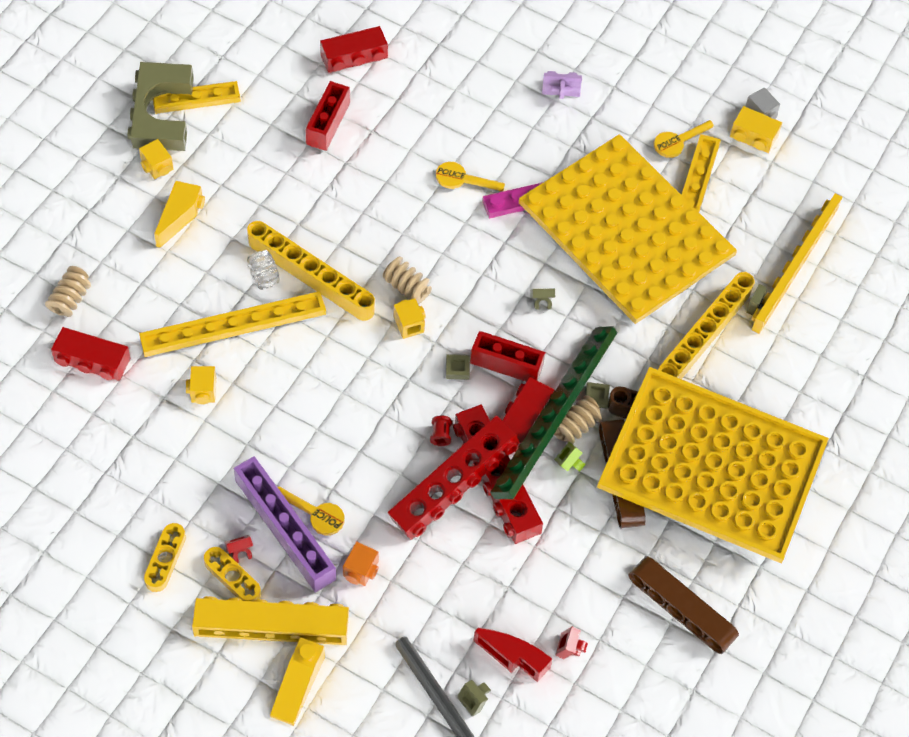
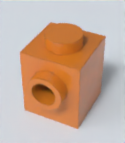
(361, 564)

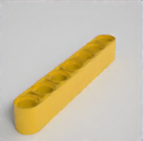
(316, 279)
(710, 323)

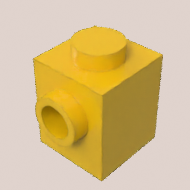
(155, 159)
(409, 318)
(202, 384)

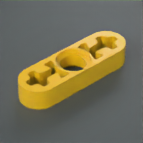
(164, 546)
(231, 565)

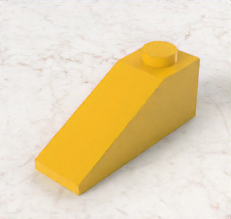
(179, 211)
(298, 680)

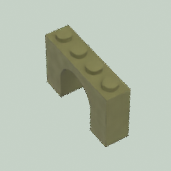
(152, 81)

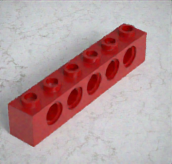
(456, 465)
(517, 528)

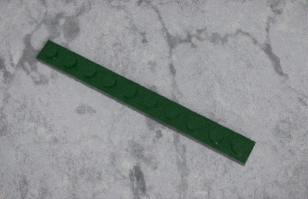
(553, 413)

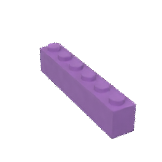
(285, 524)

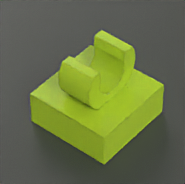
(569, 457)

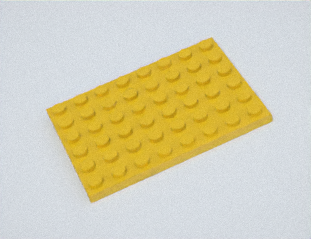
(627, 228)
(714, 464)

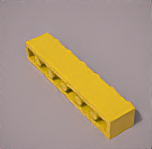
(270, 620)

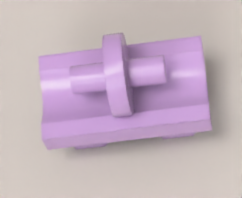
(562, 84)

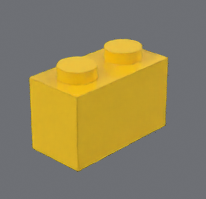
(755, 129)

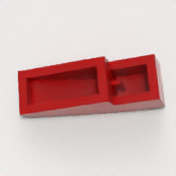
(513, 652)

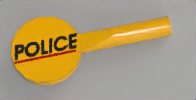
(671, 145)
(453, 175)
(325, 518)

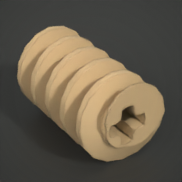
(406, 280)
(68, 292)
(579, 419)

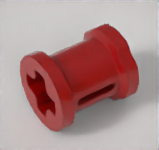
(441, 430)

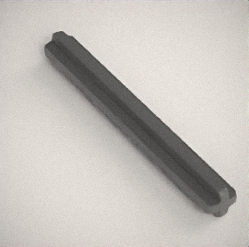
(433, 688)

